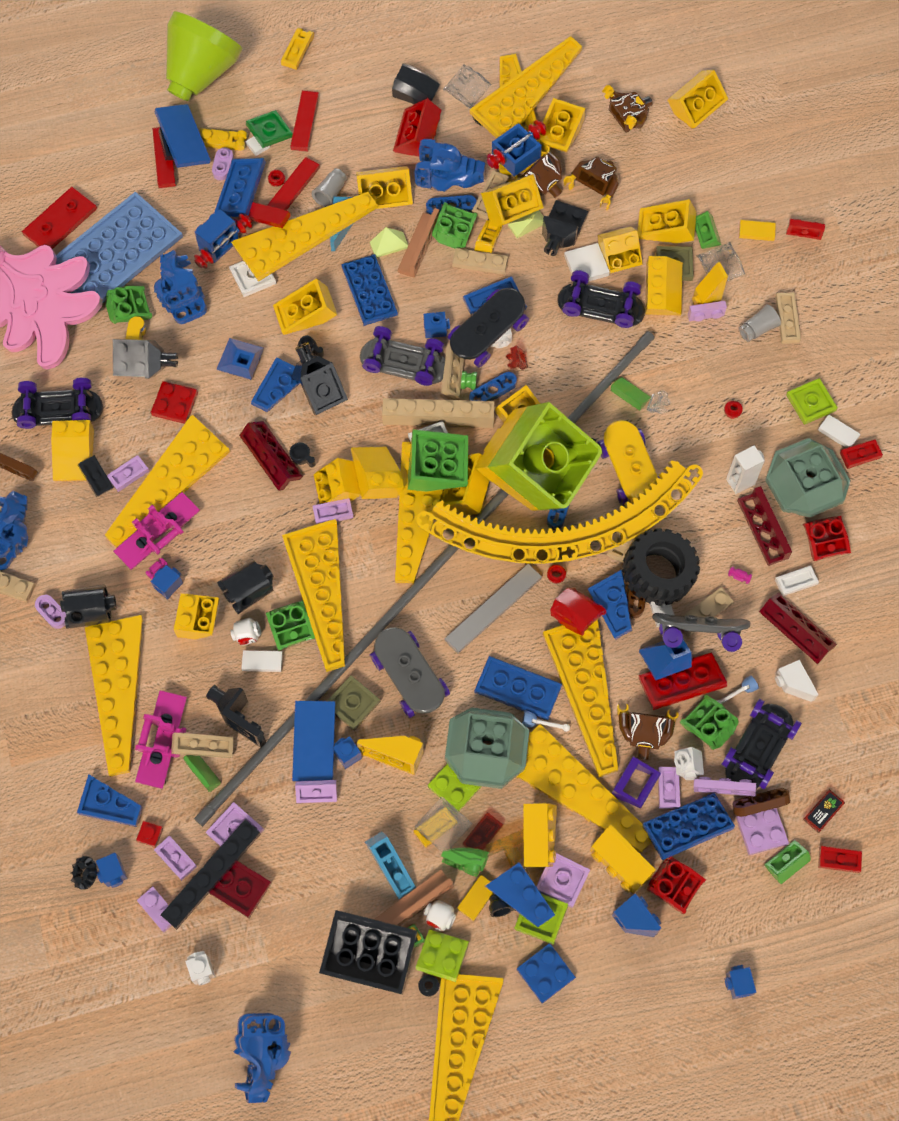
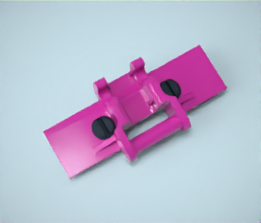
(141, 543)
(156, 760)

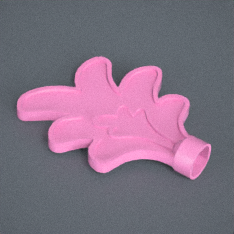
(40, 302)

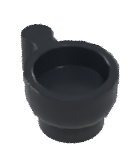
(313, 345)
(301, 454)
(498, 907)

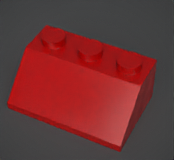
(417, 123)

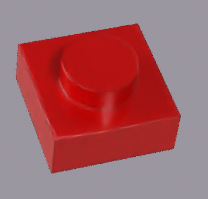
(149, 834)

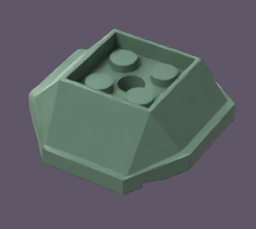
(796, 490)
(482, 763)

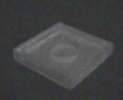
(443, 825)

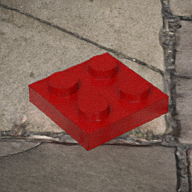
(174, 402)

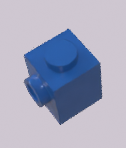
(435, 324)
(166, 581)
(347, 752)
(111, 871)
(740, 982)

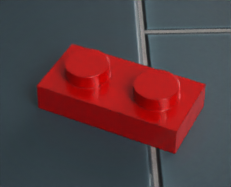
(805, 229)
(861, 454)
(840, 859)

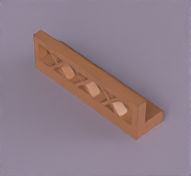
(418, 244)
(417, 900)

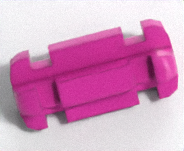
(155, 567)
(740, 575)

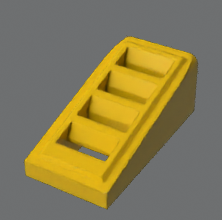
(487, 239)

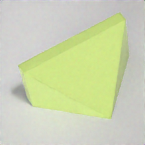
(526, 224)
(388, 242)

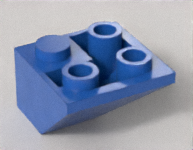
(240, 358)
(666, 660)
(636, 919)

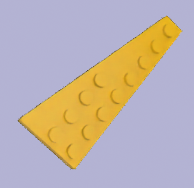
(522, 93)
(275, 247)
(411, 537)
(114, 667)

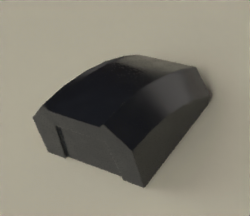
(414, 84)

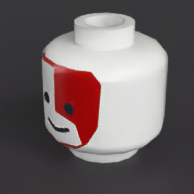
(246, 631)
(440, 915)

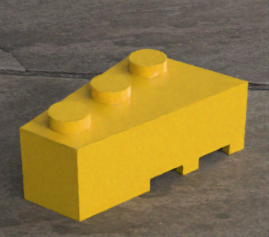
(539, 834)

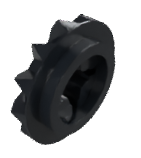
(89, 874)

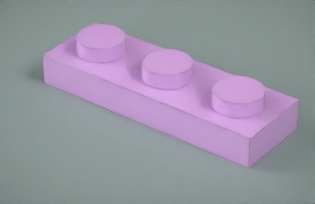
(725, 786)

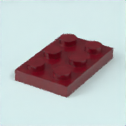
(241, 889)

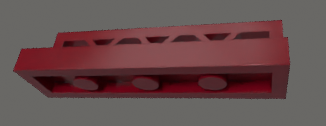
(267, 455)
(771, 523)
(797, 627)

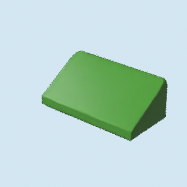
(707, 231)
(630, 393)
(202, 772)
(788, 861)

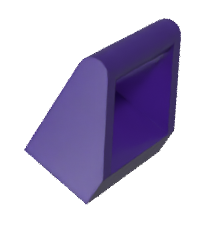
(639, 765)

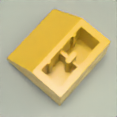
(620, 249)
(337, 481)
(195, 616)

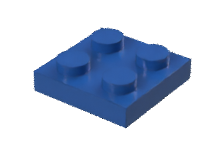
(545, 973)

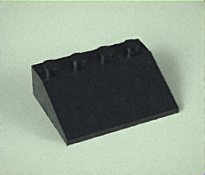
(368, 952)

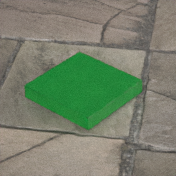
(269, 129)

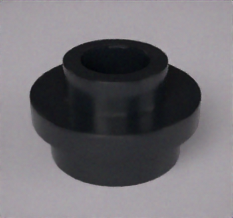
(428, 992)

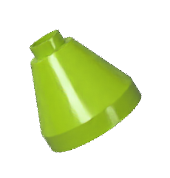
(196, 55)

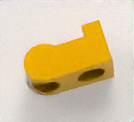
(136, 328)

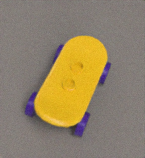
(629, 458)

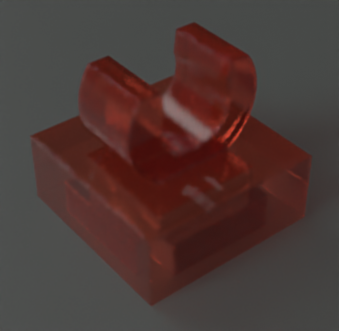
(518, 357)

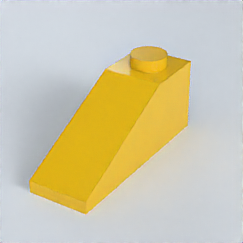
(711, 287)

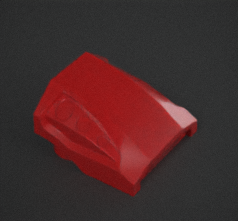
(827, 537)
(576, 610)
(675, 884)

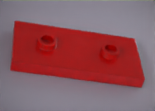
(59, 219)
(689, 683)

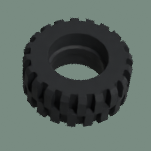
(672, 548)

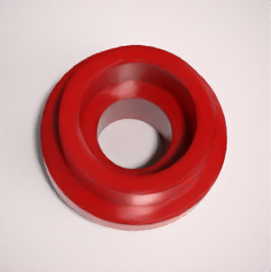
(276, 174)
(733, 413)
(556, 569)

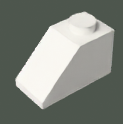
(796, 681)

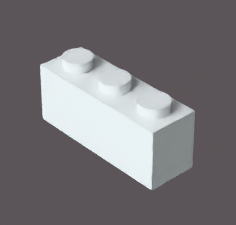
(745, 469)

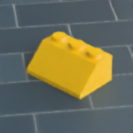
(698, 98)
(387, 186)
(663, 286)
(468, 498)
(622, 860)

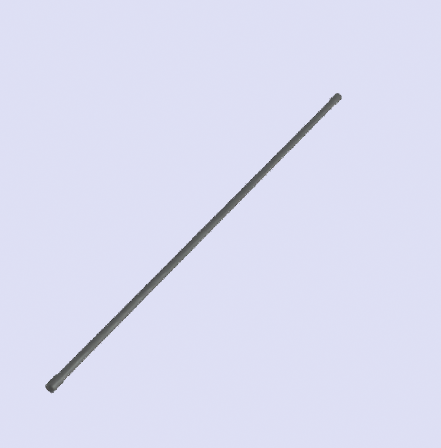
(210, 809)

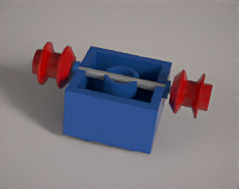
(517, 148)
(216, 235)

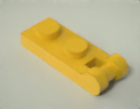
(297, 48)
(223, 139)

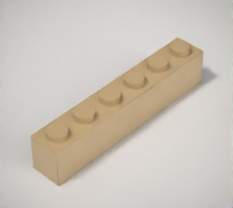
(428, 412)

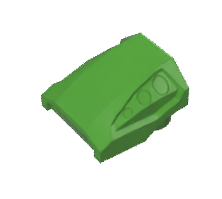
(453, 226)
(127, 303)
(290, 625)
(711, 722)
(466, 859)

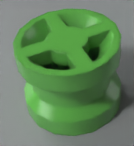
(468, 380)

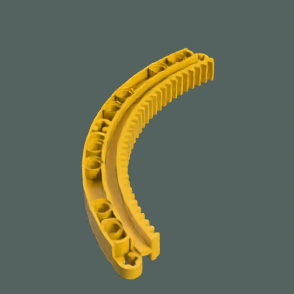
(629, 522)

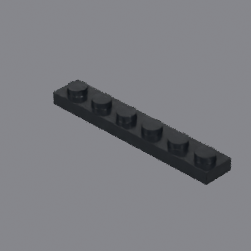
(210, 874)

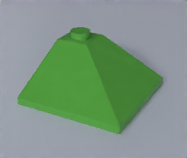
(437, 461)

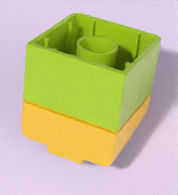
(539, 457)

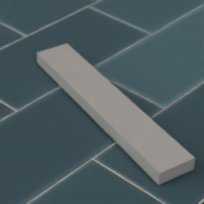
(492, 608)

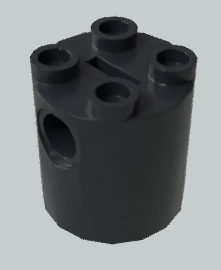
(247, 585)
(87, 606)

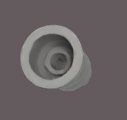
(329, 188)
(760, 323)

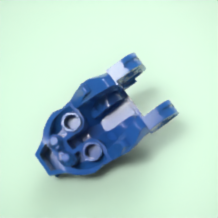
(446, 167)
(179, 284)
(12, 527)
(253, 1046)

